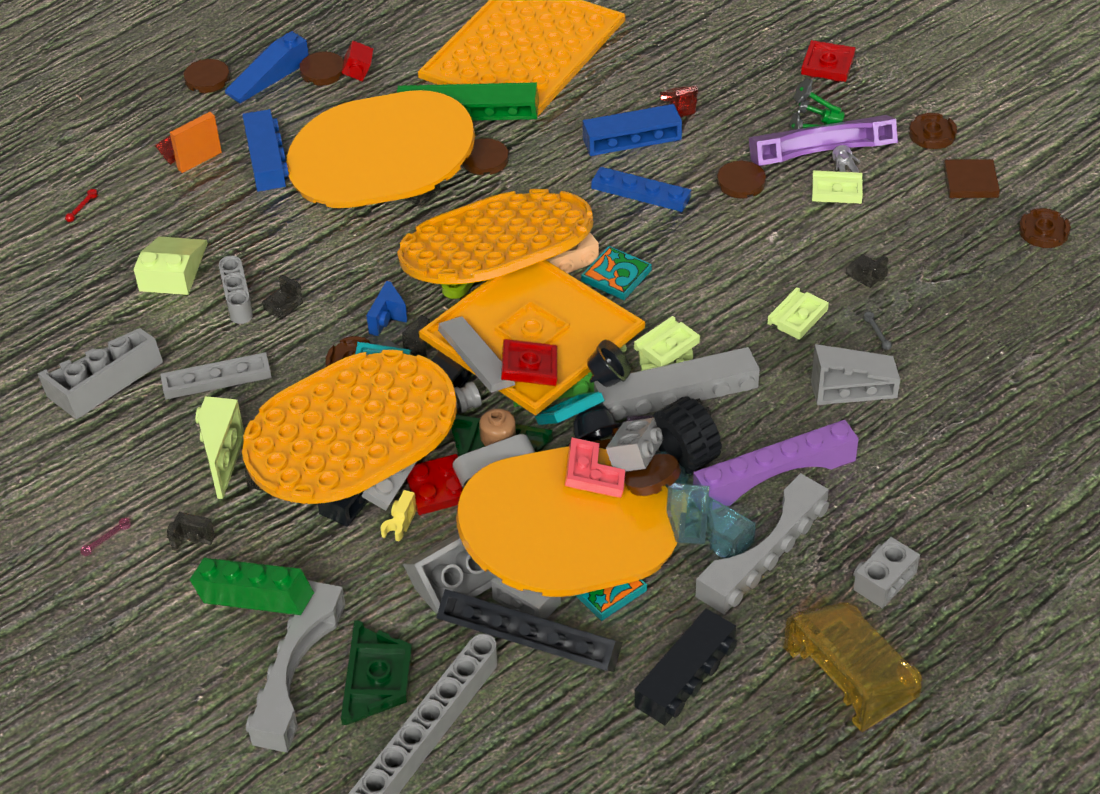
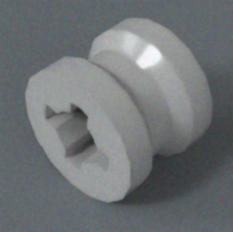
(467, 397)

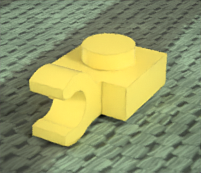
(402, 513)

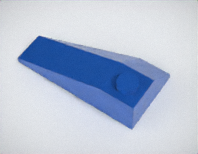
(269, 66)

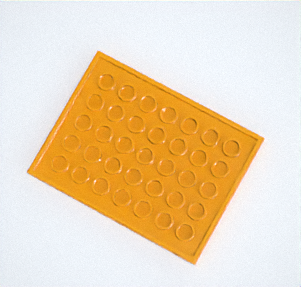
(524, 45)

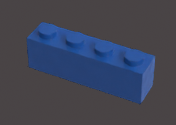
(632, 129)
(265, 150)

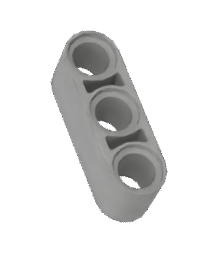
(235, 289)
(470, 463)

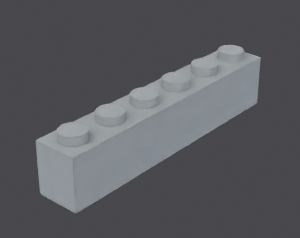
(695, 378)

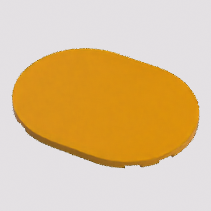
(380, 149)
(495, 236)
(349, 426)
(557, 537)

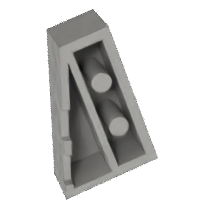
(852, 376)

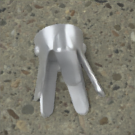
(843, 156)

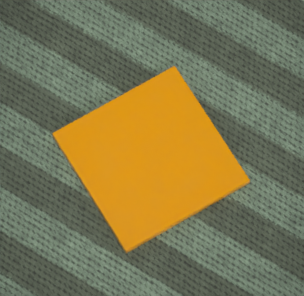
(543, 308)

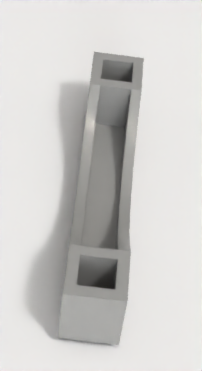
(729, 578)
(274, 717)

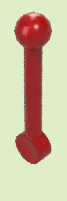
(92, 193)

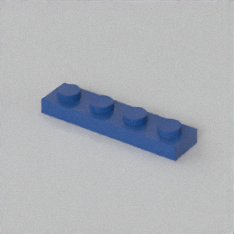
(641, 189)

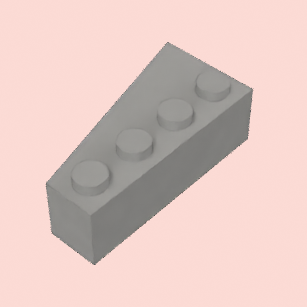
(102, 373)

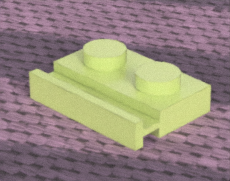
(837, 187)
(798, 313)
(667, 342)

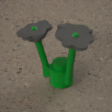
(828, 116)

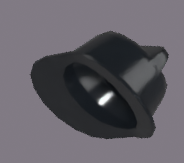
(608, 364)
(594, 424)

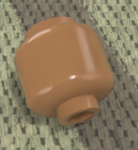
(496, 426)

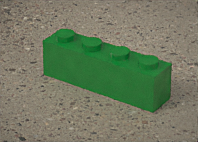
(252, 586)

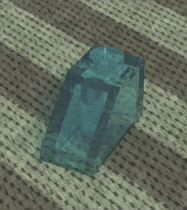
(688, 511)
(728, 530)

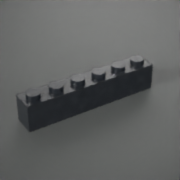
(529, 630)

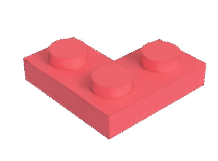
(588, 475)

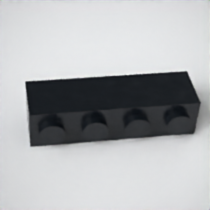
(685, 667)

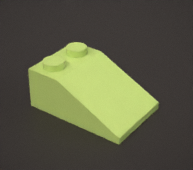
(169, 265)
(222, 438)

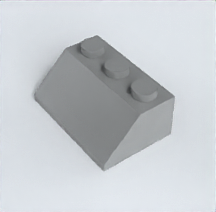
(447, 568)

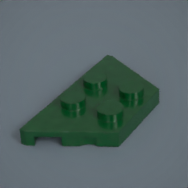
(467, 435)
(375, 674)

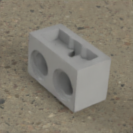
(634, 444)
(885, 572)

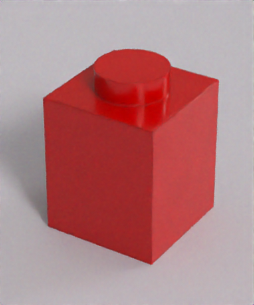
(357, 60)

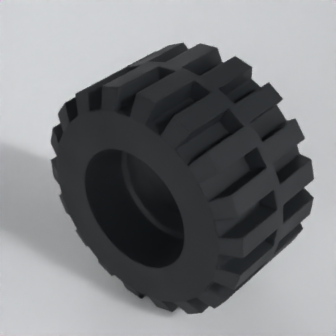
(688, 433)

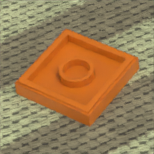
(195, 142)

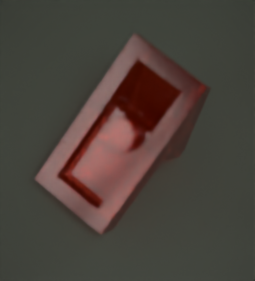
(683, 98)

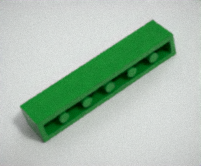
(490, 100)

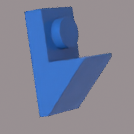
(386, 307)

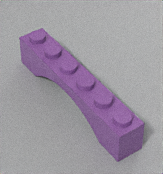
(799, 142)
(822, 447)

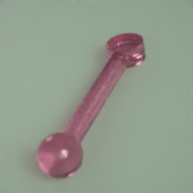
(124, 523)

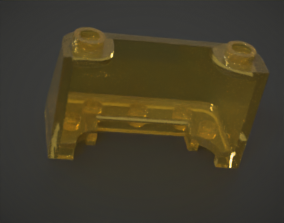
(855, 658)

